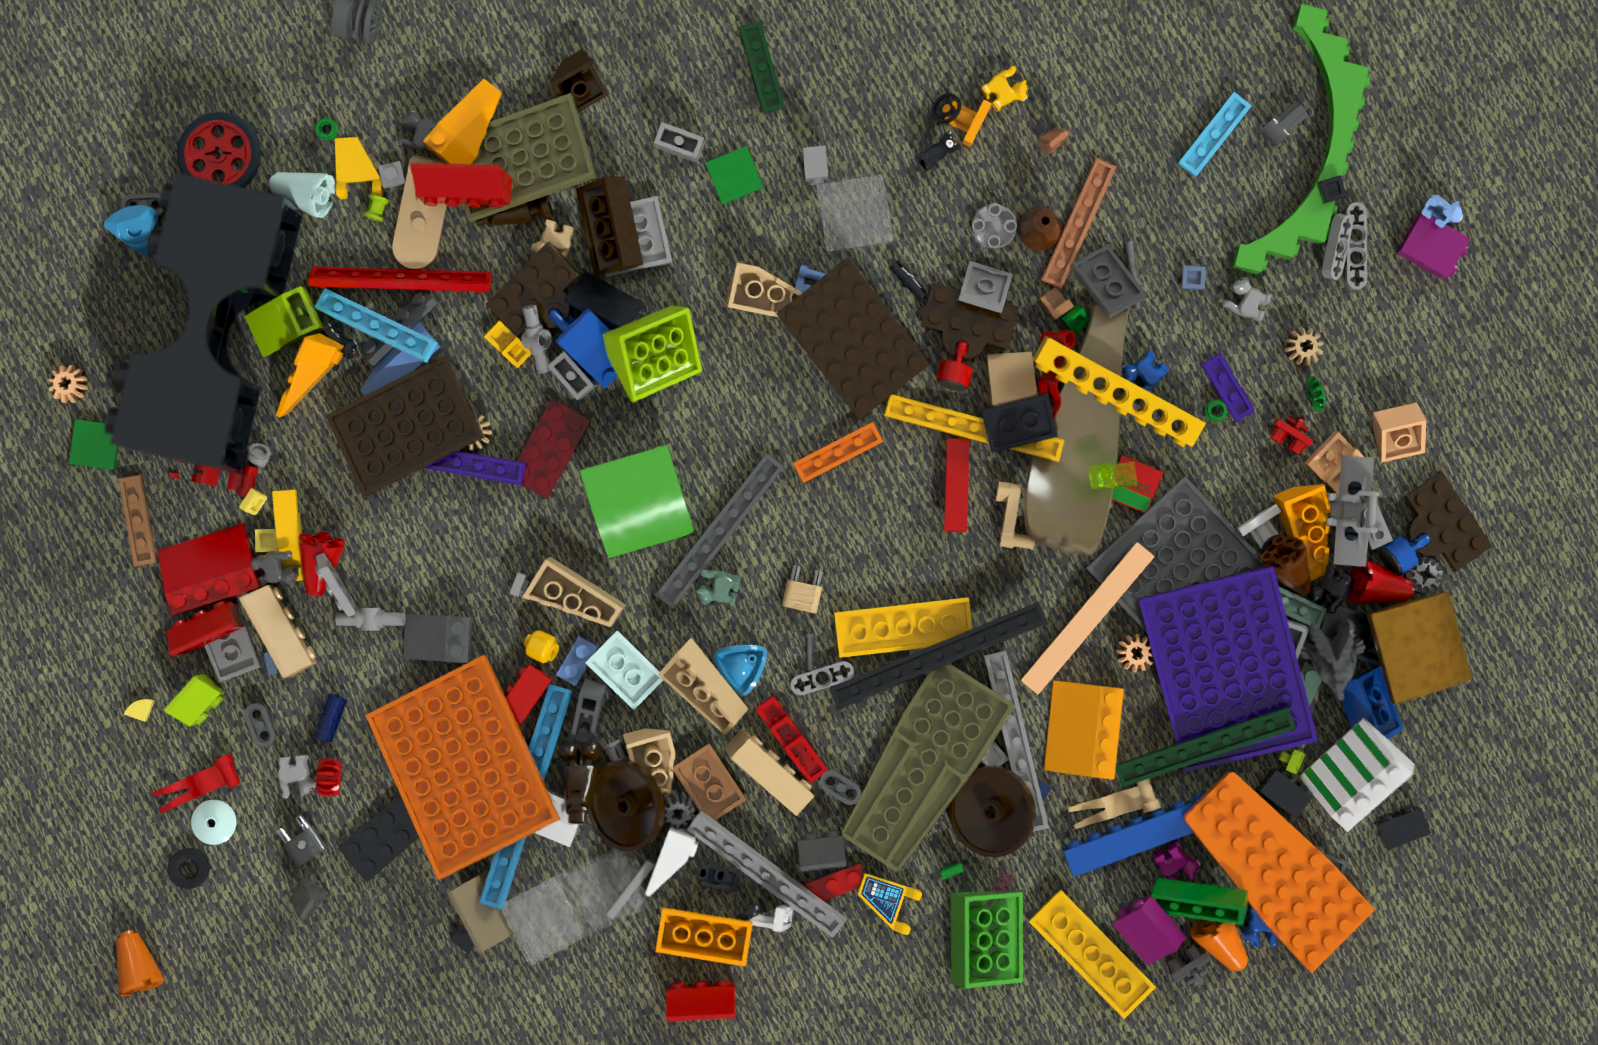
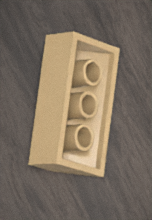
(278, 630)

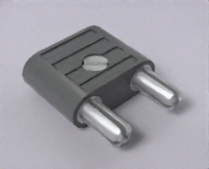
(303, 846)

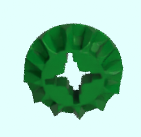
(1315, 393)

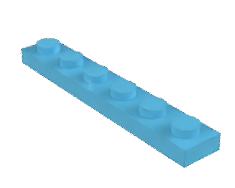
(376, 325)

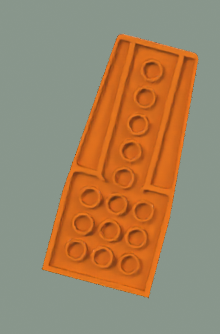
(1286, 876)

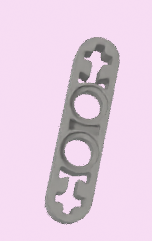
(1359, 246)

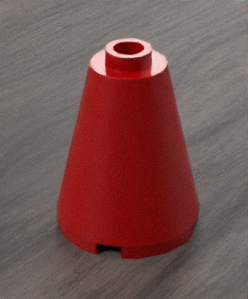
(1378, 585)

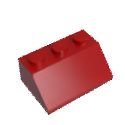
(203, 628)
(700, 1001)

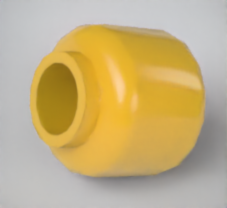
(541, 646)

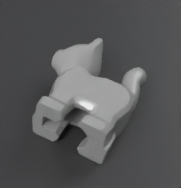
(1251, 299)
(299, 772)

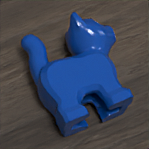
(1146, 371)
(1255, 925)

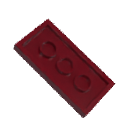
(551, 447)

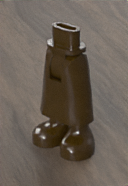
(519, 214)
(579, 780)

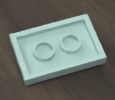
(625, 670)

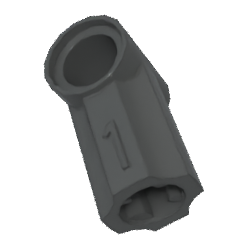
(1281, 126)

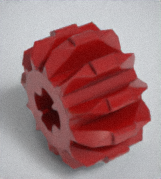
(328, 777)

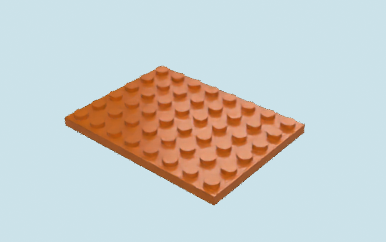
(462, 767)

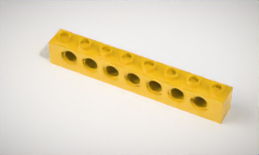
(1190, 425)

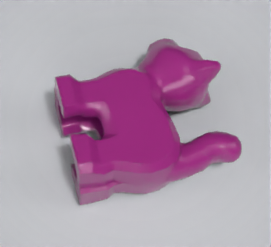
(1174, 861)

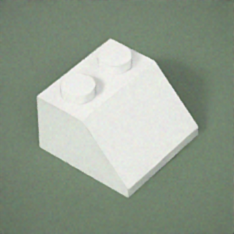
(561, 830)

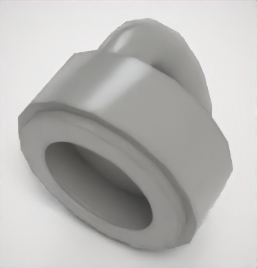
(258, 454)

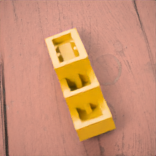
(288, 526)

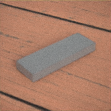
(630, 888)

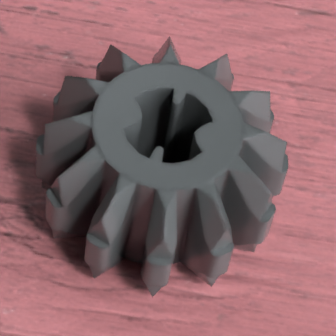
(684, 812)

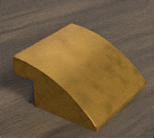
(1419, 647)

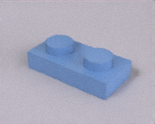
(574, 663)

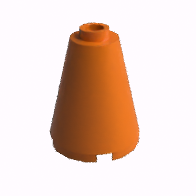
(1221, 942)
(135, 965)

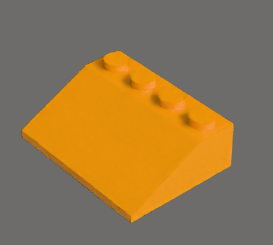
(1083, 729)

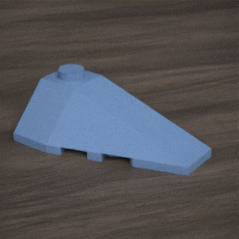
(396, 365)

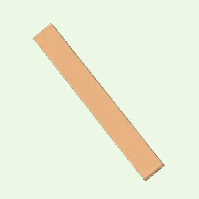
(1087, 618)

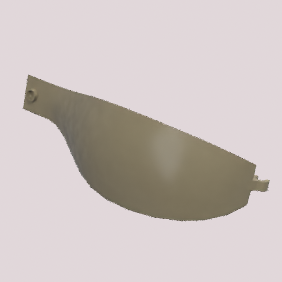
(1059, 498)

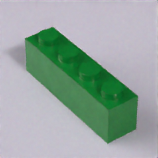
(1201, 901)

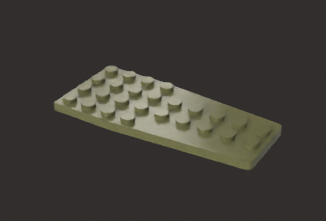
(926, 763)

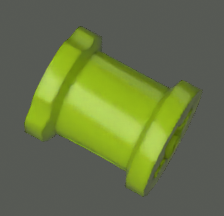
(376, 207)

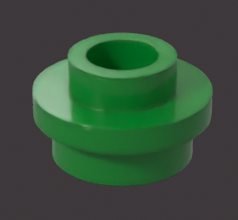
(326, 122)
(1222, 408)

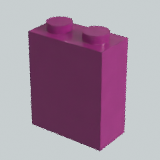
(1433, 247)
(1148, 930)

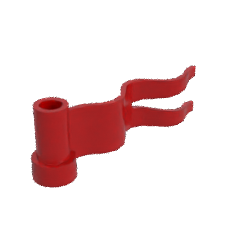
(1067, 339)
(237, 482)
(200, 783)

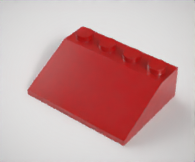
(208, 569)

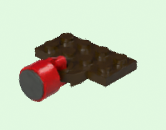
(964, 332)

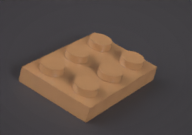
(709, 782)

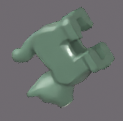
(721, 588)

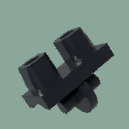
(719, 877)

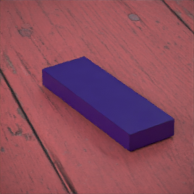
(1227, 387)

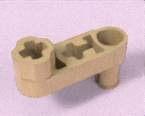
(1010, 494)

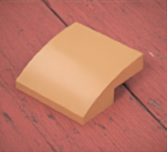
(1327, 459)

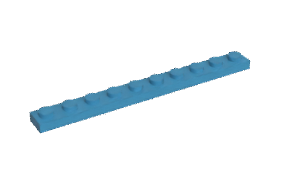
(541, 749)

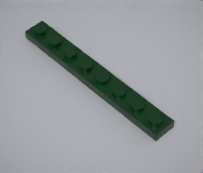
(1205, 746)

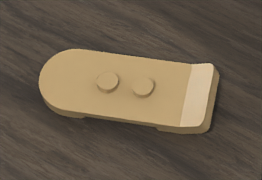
(418, 225)

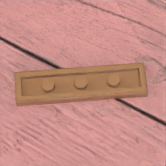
(137, 520)

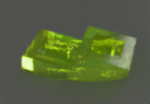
(1113, 476)

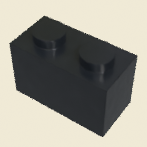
(1285, 793)
(1402, 826)

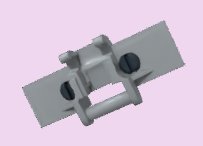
(1351, 538)

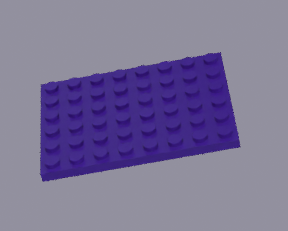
(1227, 659)

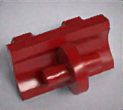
(1299, 440)

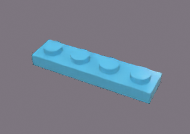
(1214, 134)

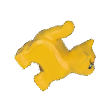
(1002, 90)

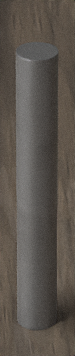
(1131, 265)

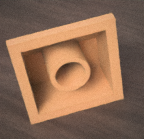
(1399, 432)

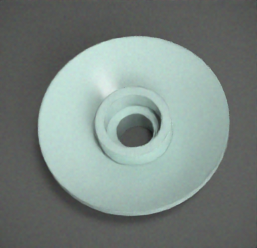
(224, 822)

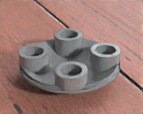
(994, 226)

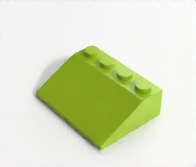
(654, 351)

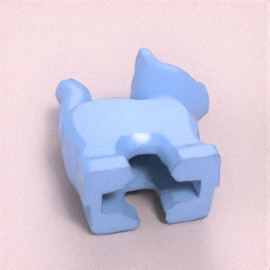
(1442, 211)

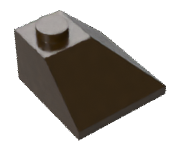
(580, 79)

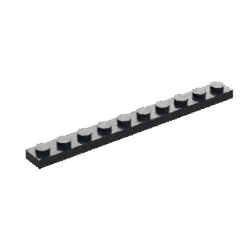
(938, 655)

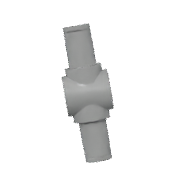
(536, 338)
(371, 619)

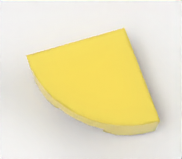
(140, 709)

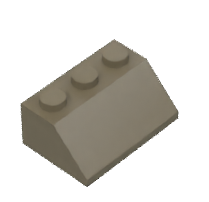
(483, 923)

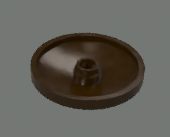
(626, 806)
(993, 812)

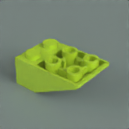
(284, 321)

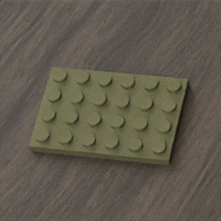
(538, 150)

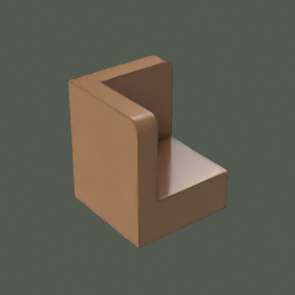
(1055, 304)

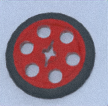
(233, 127)

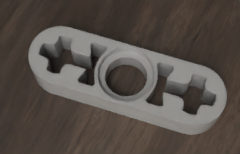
(1335, 257)
(807, 689)

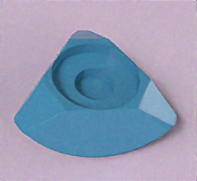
(133, 226)
(741, 666)

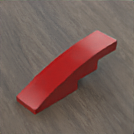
(956, 485)
(791, 739)

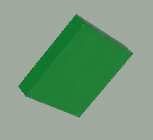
(734, 175)
(92, 446)

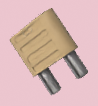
(802, 595)

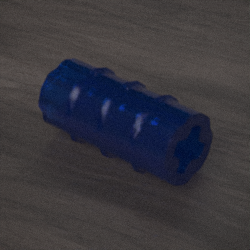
(330, 717)

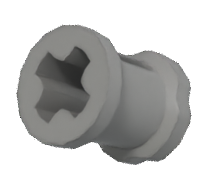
(615, 751)

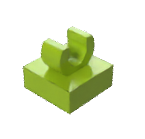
(1294, 761)

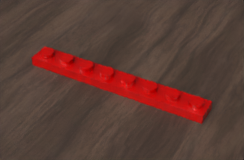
(400, 279)

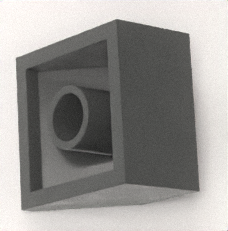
(821, 851)

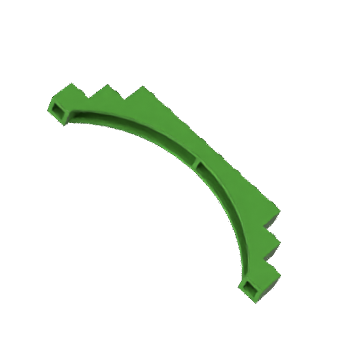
(1344, 92)

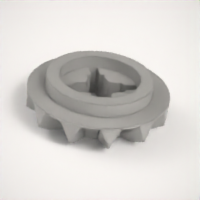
(1430, 583)

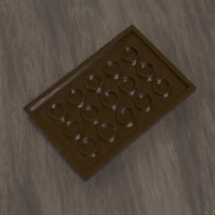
(852, 338)
(405, 426)

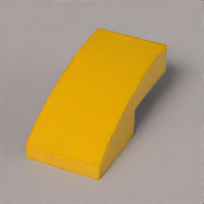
(507, 344)

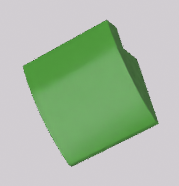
(637, 501)

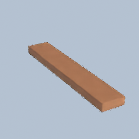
(1078, 223)

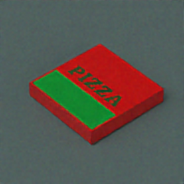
(1141, 495)

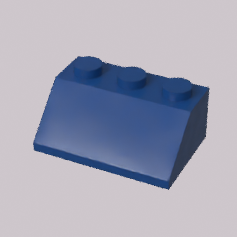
(1368, 698)

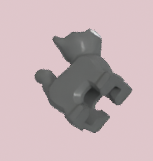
(422, 129)
(273, 568)

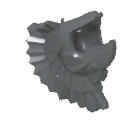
(1334, 657)

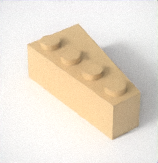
(573, 594)
(769, 772)

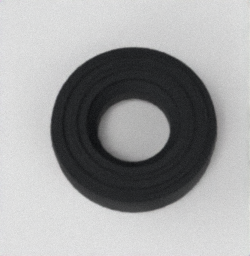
(202, 868)

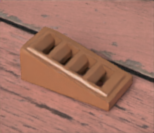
(1053, 140)

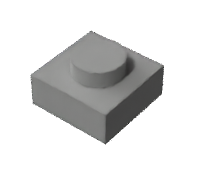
(392, 174)
(520, 584)

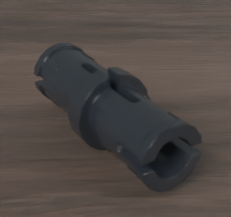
(908, 280)

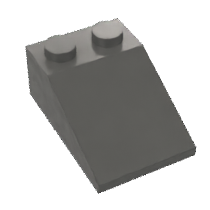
(438, 638)

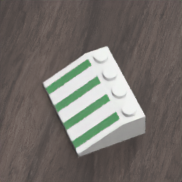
(1357, 774)

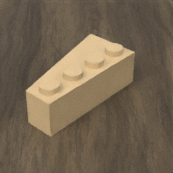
(703, 687)

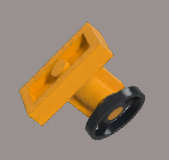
(961, 116)

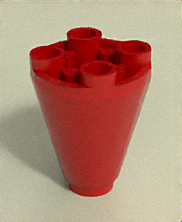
(309, 548)

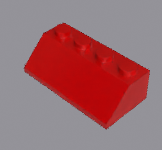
(461, 184)

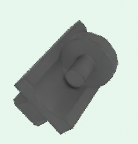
(1180, 971)

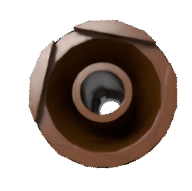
(1034, 233)

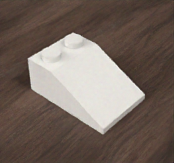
(674, 854)

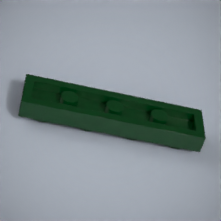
(762, 67)

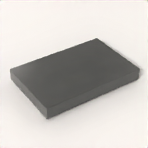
(1108, 281)

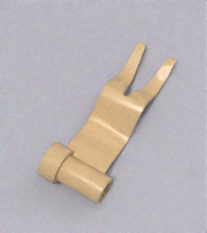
(1119, 803)

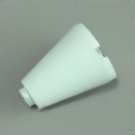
(305, 190)

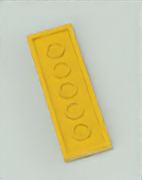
(901, 626)
(1092, 953)

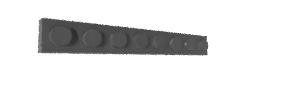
(719, 530)

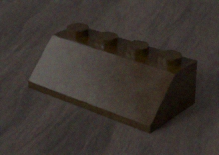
(609, 225)

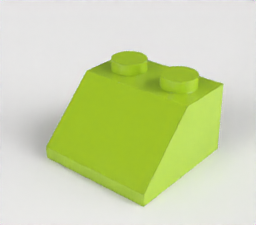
(195, 700)

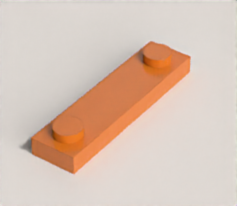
(838, 452)

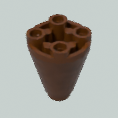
(1290, 563)

